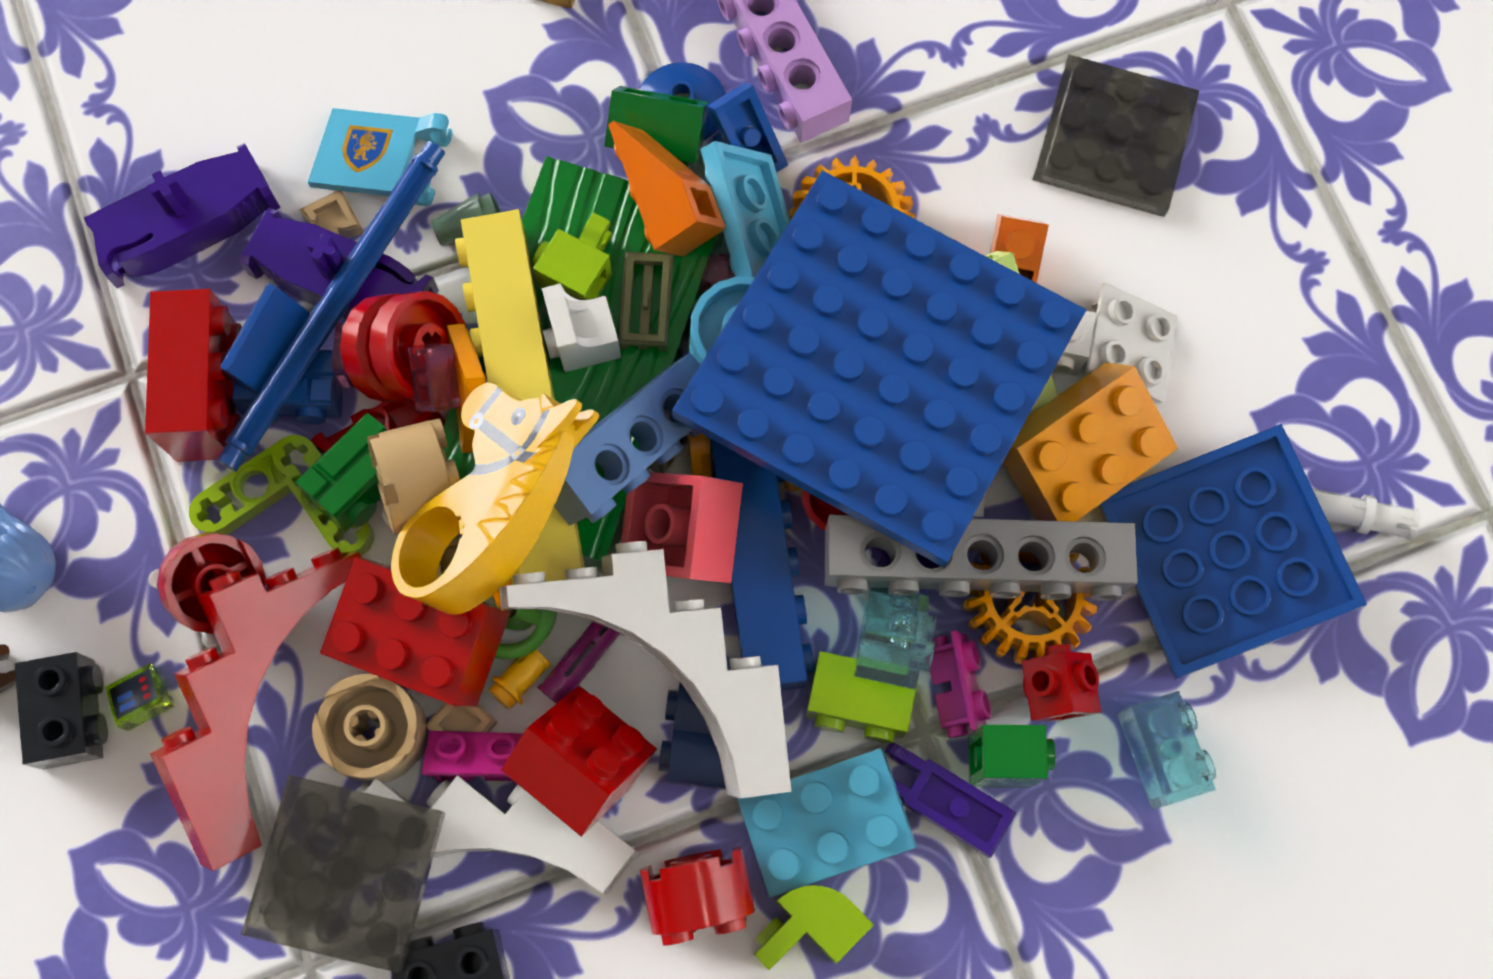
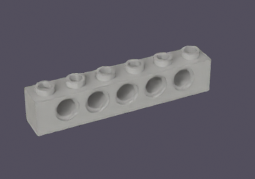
(1105, 545)

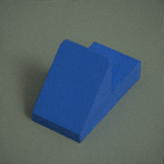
(745, 123)

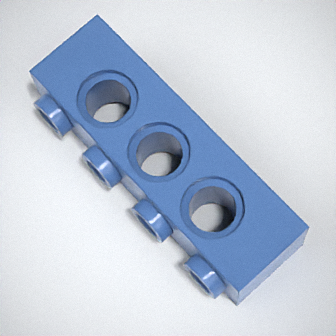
(610, 445)

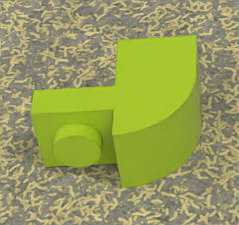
(821, 914)

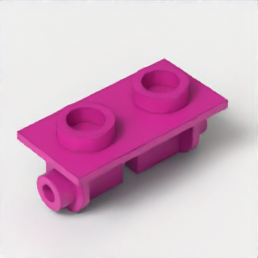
(965, 702)
(468, 755)

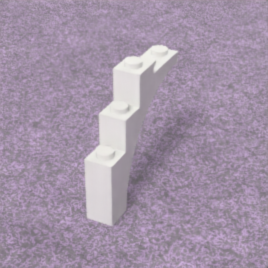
(737, 703)
(525, 830)

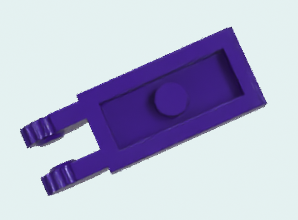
(952, 803)

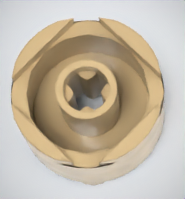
(410, 468)
(345, 716)

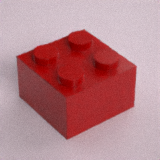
(578, 759)

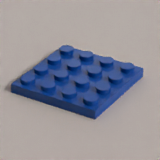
(1233, 552)

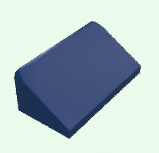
(263, 339)

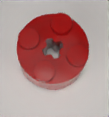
(697, 894)

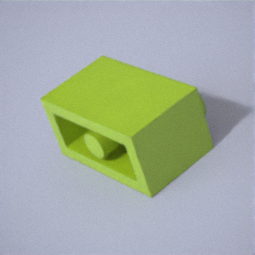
(851, 701)

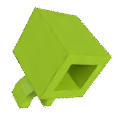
(576, 262)

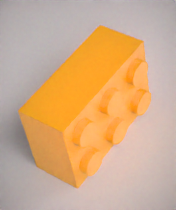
(1088, 444)

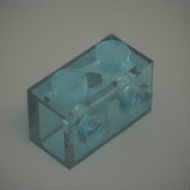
(895, 638)
(1167, 749)

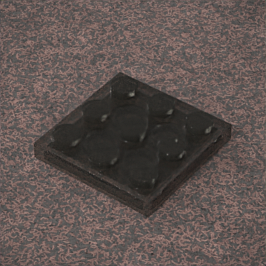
(1116, 135)
(344, 874)

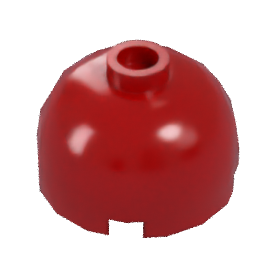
(190, 568)

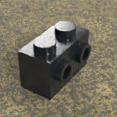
(60, 710)
(469, 956)

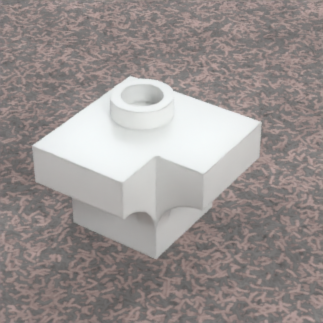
(580, 330)

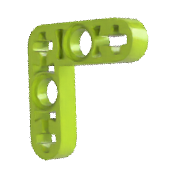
(281, 482)

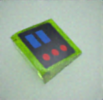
(138, 697)

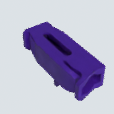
(179, 215)
(308, 257)

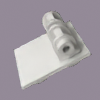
(1134, 335)

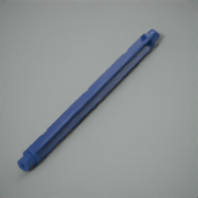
(331, 307)

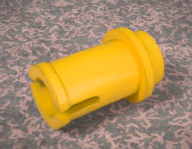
(518, 679)

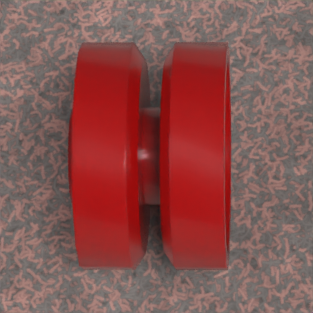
(379, 336)

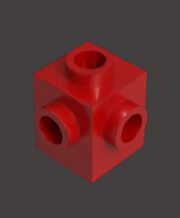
(1061, 685)

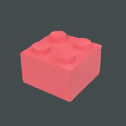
(689, 520)

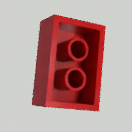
(186, 389)
(411, 641)

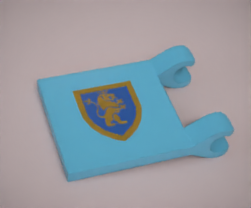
(373, 150)

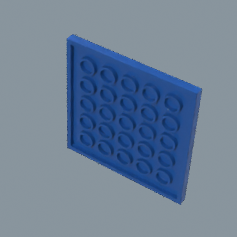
(880, 367)

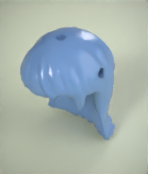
(25, 564)

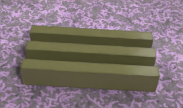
(644, 339)

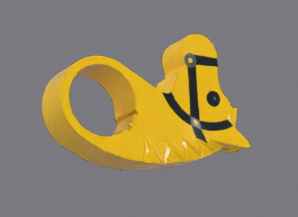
(499, 507)

